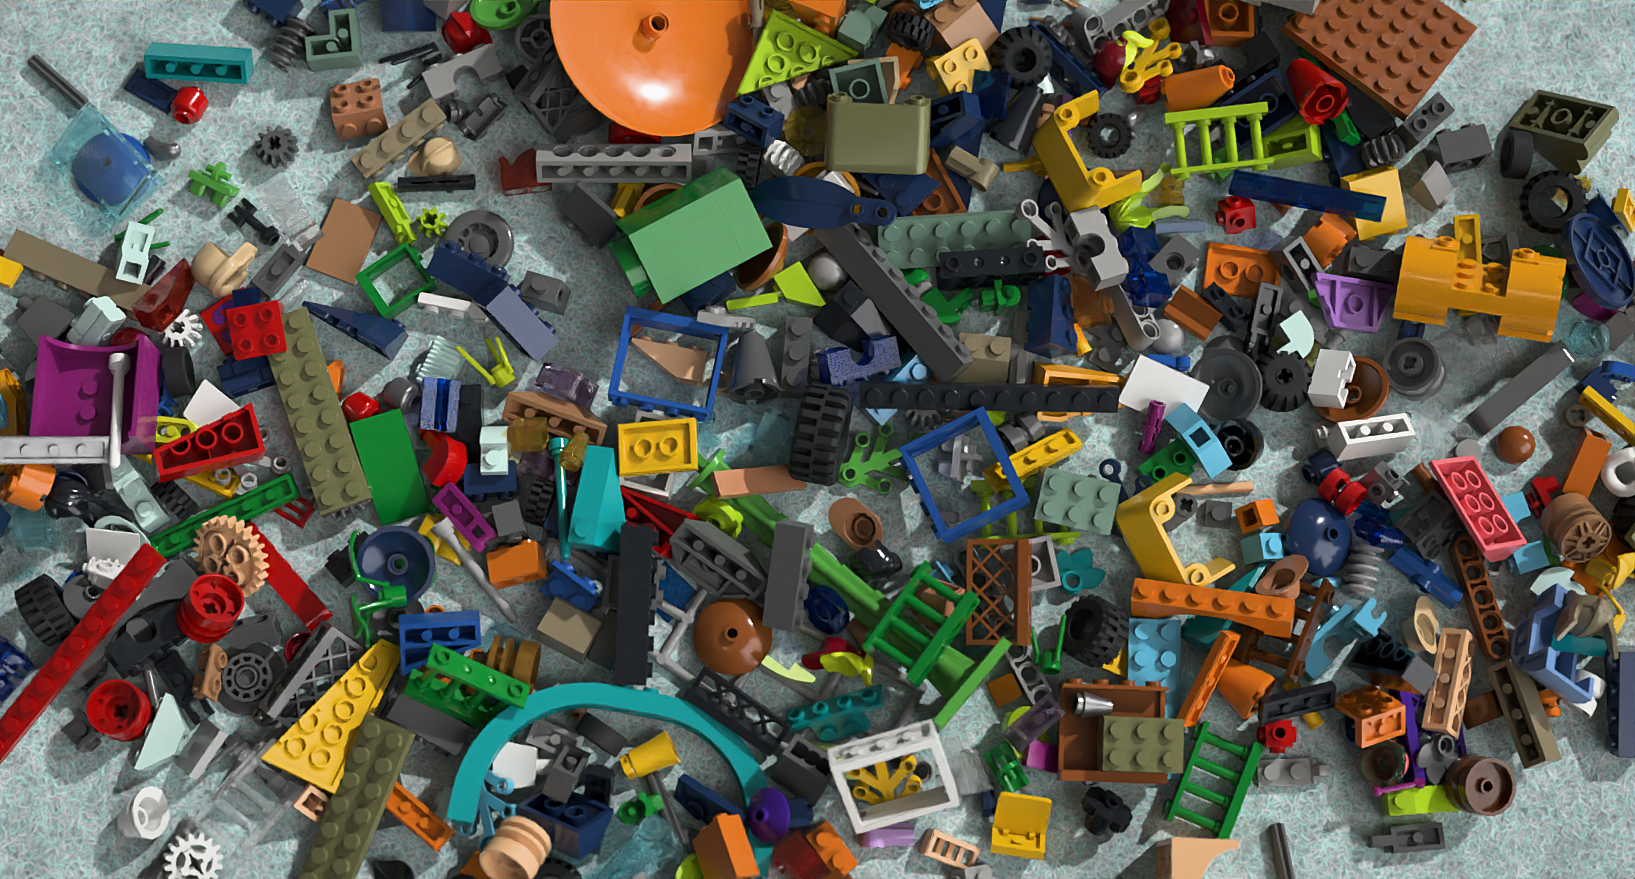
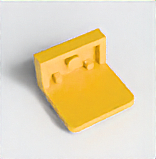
(956, 68)
(1020, 825)

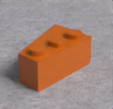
(820, 14)

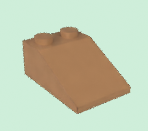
(959, 21)

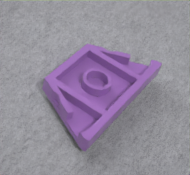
(1352, 302)

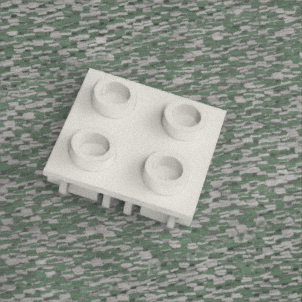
(110, 546)

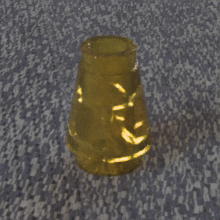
(574, 452)

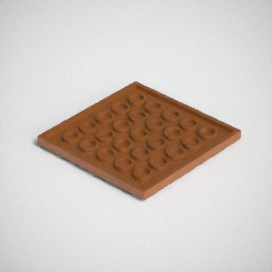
(1383, 45)

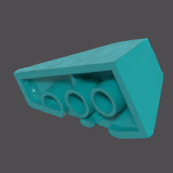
(598, 504)
(1203, 630)

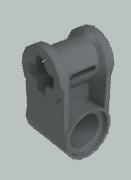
(1181, 516)

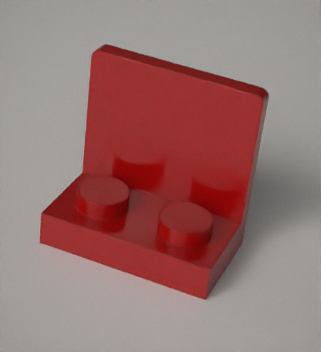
(257, 330)

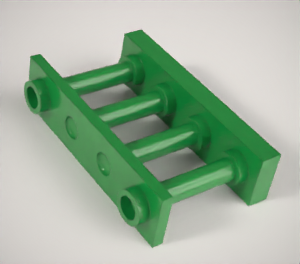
(933, 647)
(456, 702)
(1239, 779)

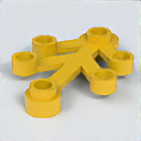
(1134, 79)
(884, 782)

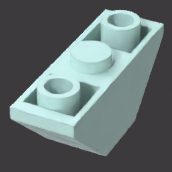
(164, 736)

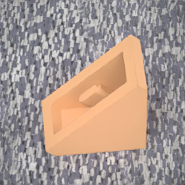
(313, 802)

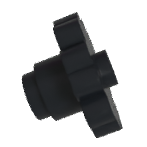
(1105, 811)

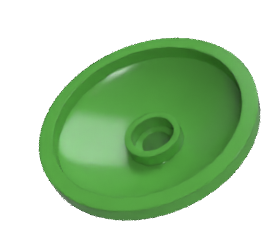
(502, 13)

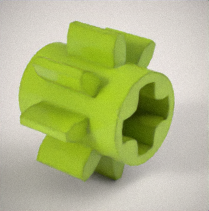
(437, 218)

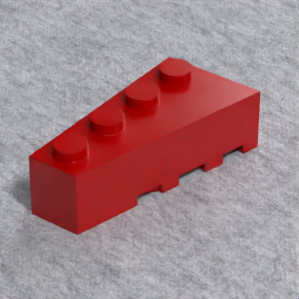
(212, 447)

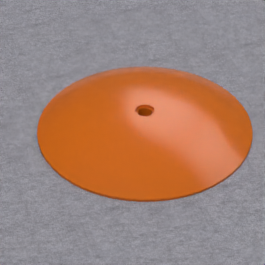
(652, 78)

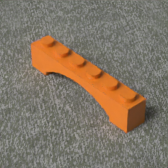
(1263, 612)

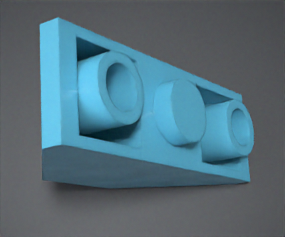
(1198, 440)

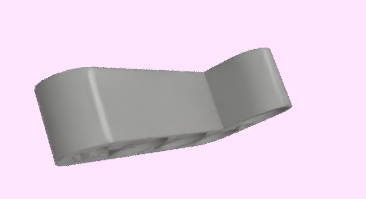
(1132, 15)

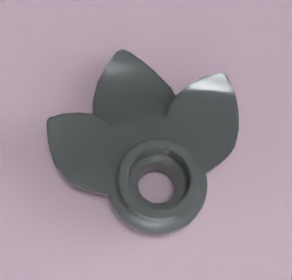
(1436, 756)

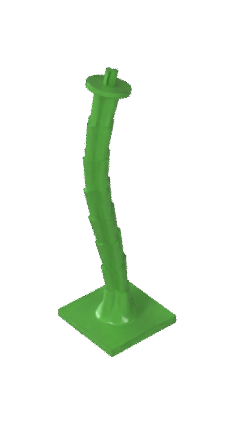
(954, 673)

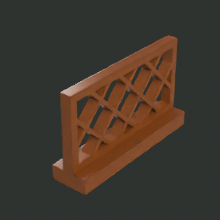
(1022, 591)

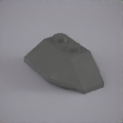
(717, 561)

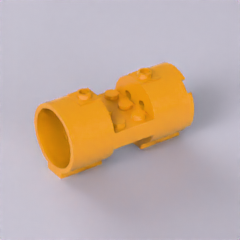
(1522, 295)

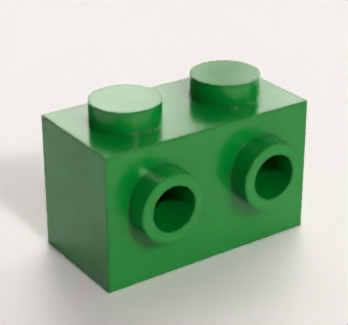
(1170, 459)

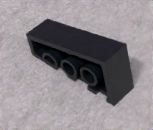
(1392, 665)

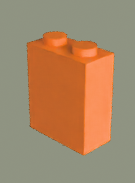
(725, 849)

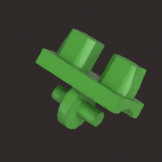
(203, 180)

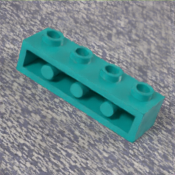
(198, 63)

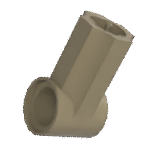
(977, 171)

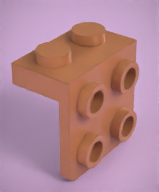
(358, 109)

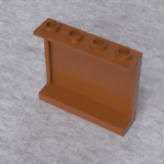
(1079, 736)

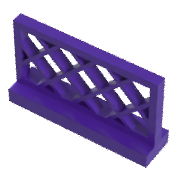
(1411, 740)

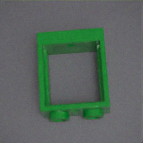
(383, 265)

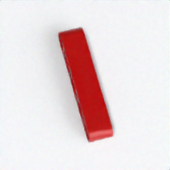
(291, 585)

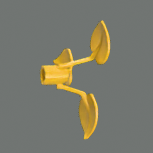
(1608, 573)

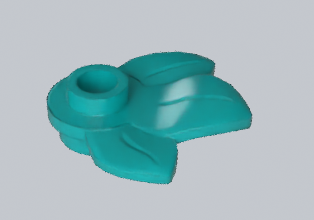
(1079, 568)

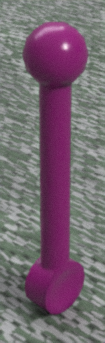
(1418, 783)

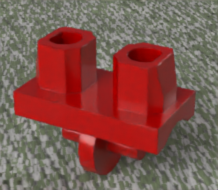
(1541, 488)

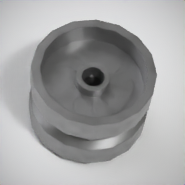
(1414, 368)

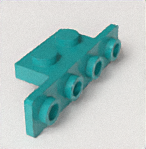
(838, 715)

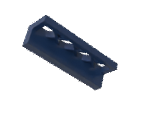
(1071, 64)

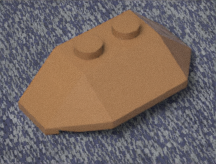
(562, 416)

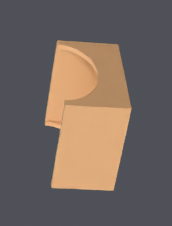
(1188, 856)

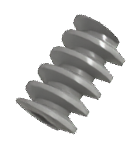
(1360, 571)

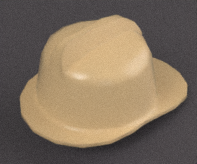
(435, 158)
(1421, 628)

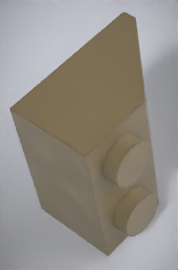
(990, 358)

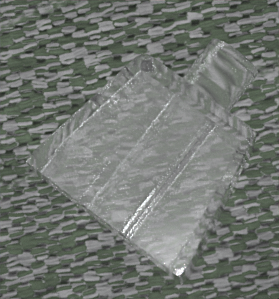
(966, 769)

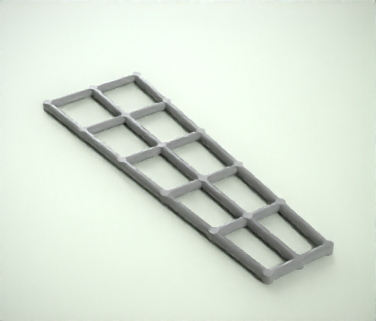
(687, 619)

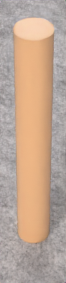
(1218, 488)

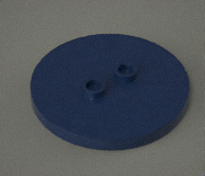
(1598, 260)

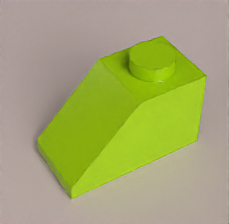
(797, 288)

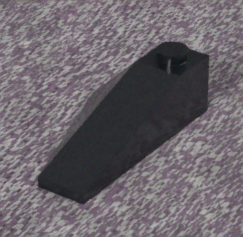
(854, 318)

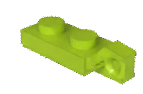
(393, 212)

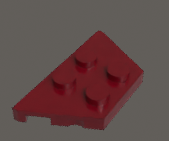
(1188, 22)

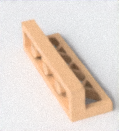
(1449, 694)

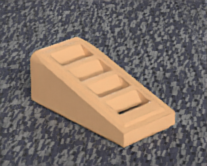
(929, 841)

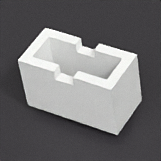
(1329, 378)

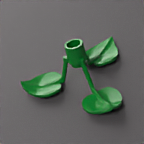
(387, 598)

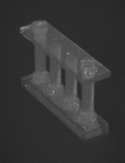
(255, 831)

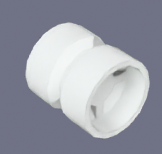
(1587, 709)

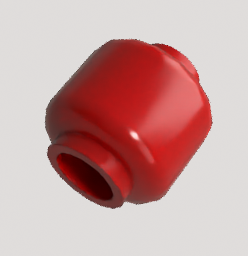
(189, 105)
(359, 407)

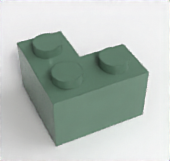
(861, 27)
(338, 49)

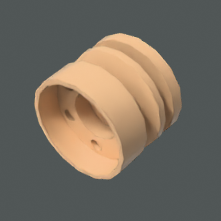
(515, 850)

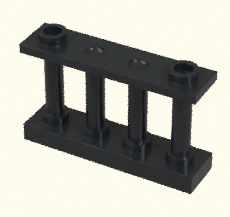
(981, 267)

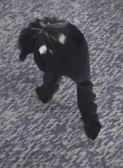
(71, 499)

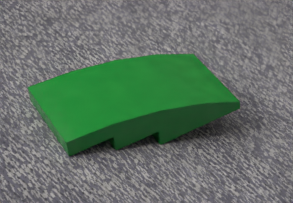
(390, 466)

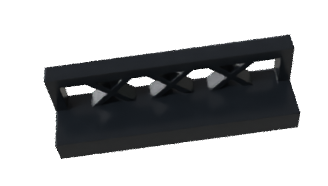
(732, 719)

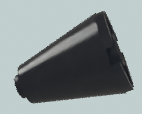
(1021, 119)

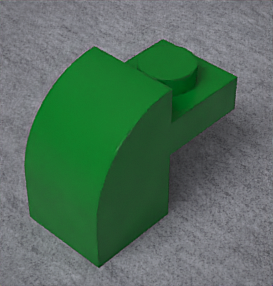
(948, 311)

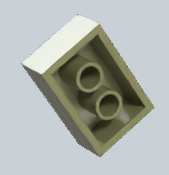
(1140, 744)

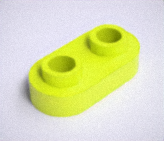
(174, 428)

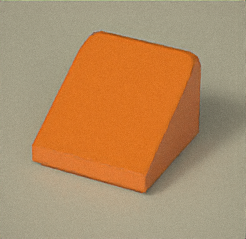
(1004, 690)

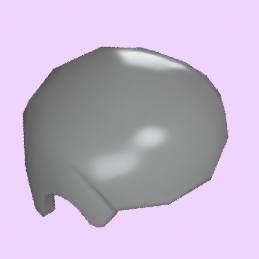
(827, 272)
(1170, 337)

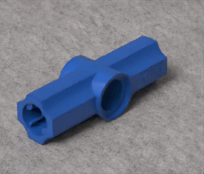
(1426, 576)

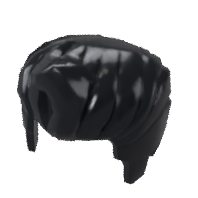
(874, 565)

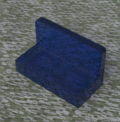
(439, 404)

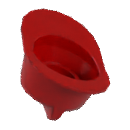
(463, 33)

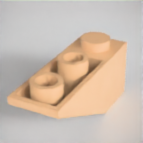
(680, 363)

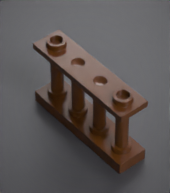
(1246, 646)

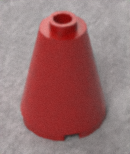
(1316, 91)

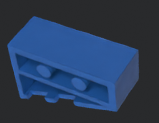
(452, 630)

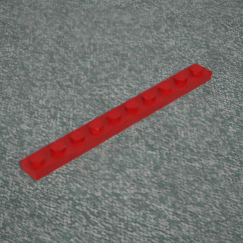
(78, 647)

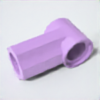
(892, 835)

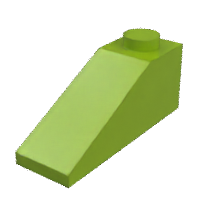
(1416, 801)

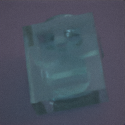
(978, 634)

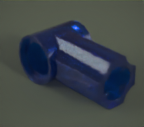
(1378, 533)

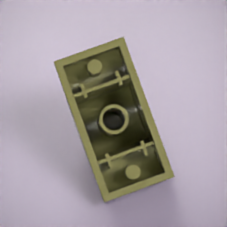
(1566, 128)

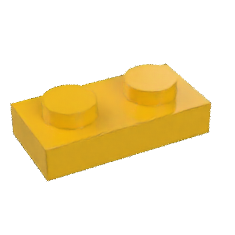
(1624, 207)

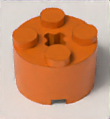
(1328, 238)
(27, 484)

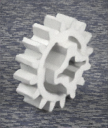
(202, 856)

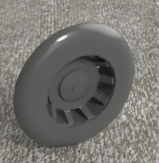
(482, 241)
(249, 677)

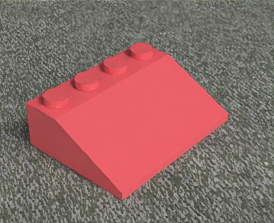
(1479, 506)

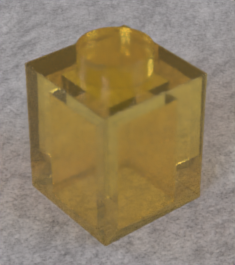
(528, 434)

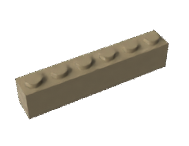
(73, 272)

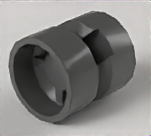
(1023, 429)

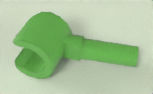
(1553, 560)

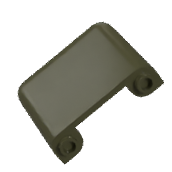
(877, 136)

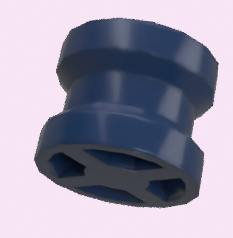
(1410, 329)

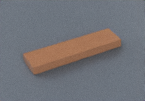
(754, 481)

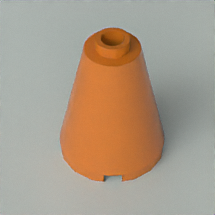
(1196, 88)
(1243, 685)

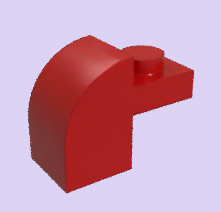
(447, 459)

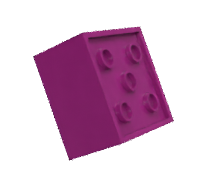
(77, 388)

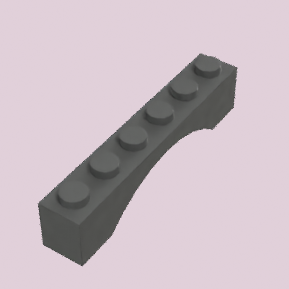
(160, 591)

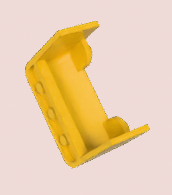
(1065, 168)
(1142, 530)

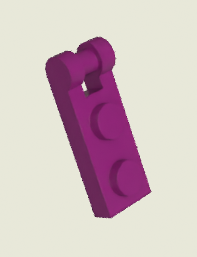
(464, 516)

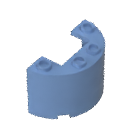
(1534, 655)

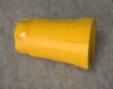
(650, 756)

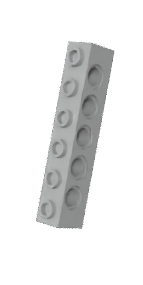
(614, 163)

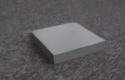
(201, 749)

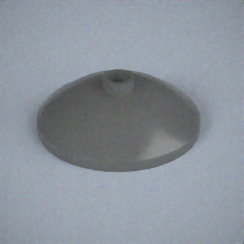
(1219, 371)

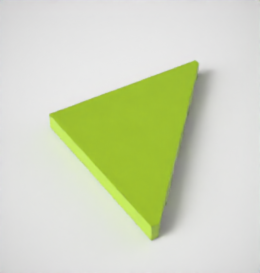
(789, 51)

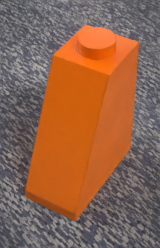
(1586, 462)

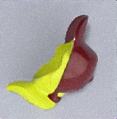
(1116, 55)
(842, 657)

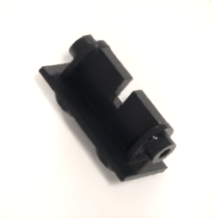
(1233, 314)

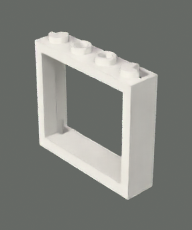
(885, 747)

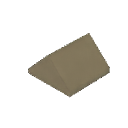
(568, 630)

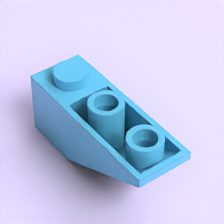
(1264, 548)

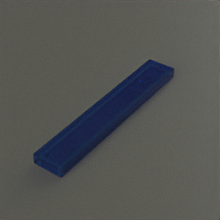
(1308, 196)

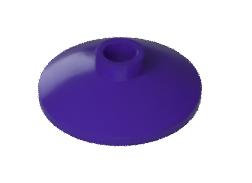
(768, 815)

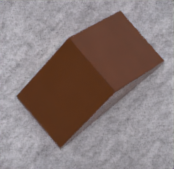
(1482, 709)

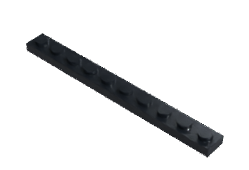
(990, 395)

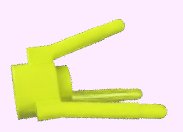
(501, 373)

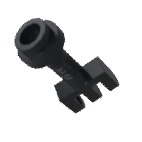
(269, 235)

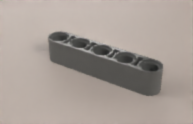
(1522, 387)

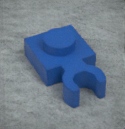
(1175, 363)

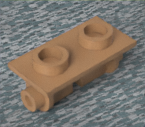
(209, 684)

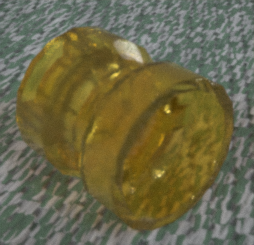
(1171, 192)

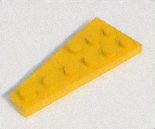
(324, 736)

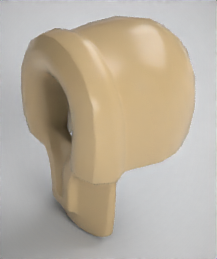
(220, 271)

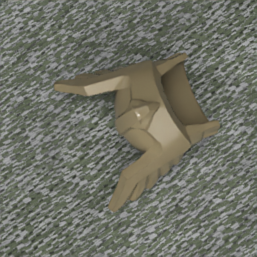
(1587, 617)

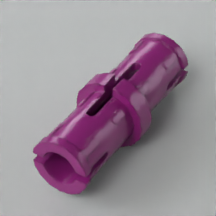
(1151, 427)

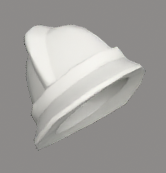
(144, 814)

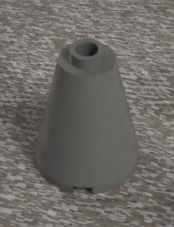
(753, 371)

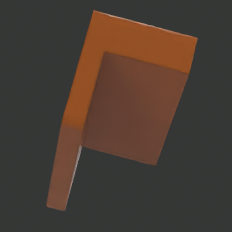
(1192, 313)

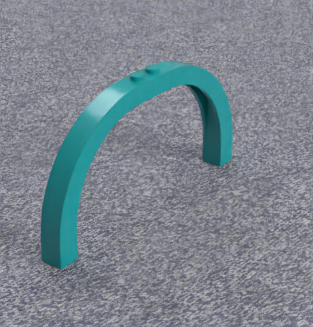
(617, 699)

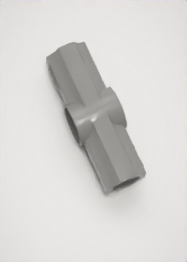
(1020, 360)

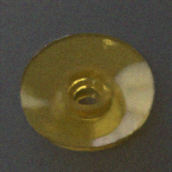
(794, 129)

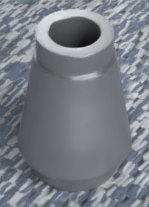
(1089, 705)

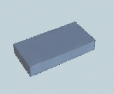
(1179, 226)

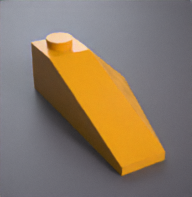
(1063, 374)

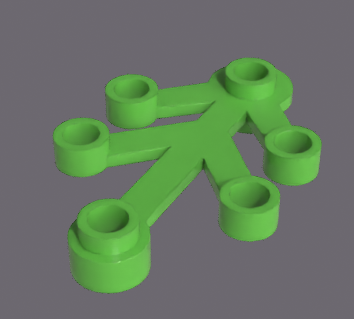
(877, 462)

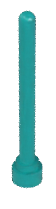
(555, 447)

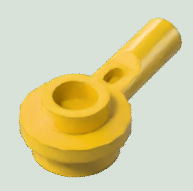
(1032, 164)

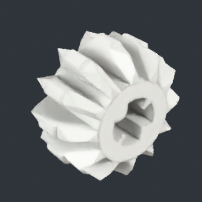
(782, 159)
(189, 325)

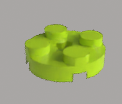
(713, 508)

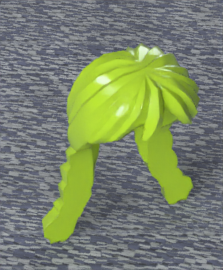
(1129, 212)

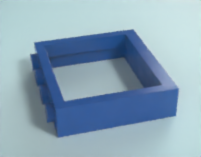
(675, 324)
(942, 435)

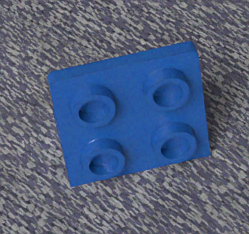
(568, 586)

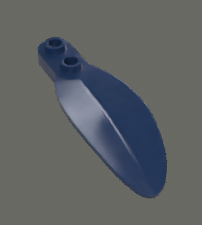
(816, 204)

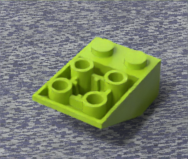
(1293, 144)

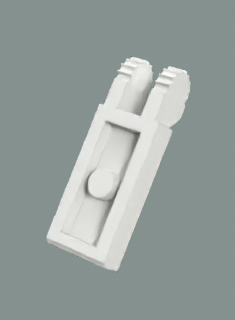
(456, 308)

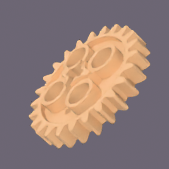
(231, 551)

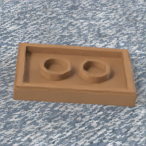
(346, 242)

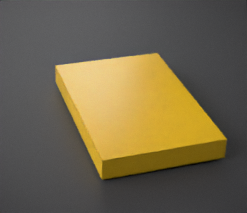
(657, 447)

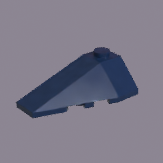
(370, 330)

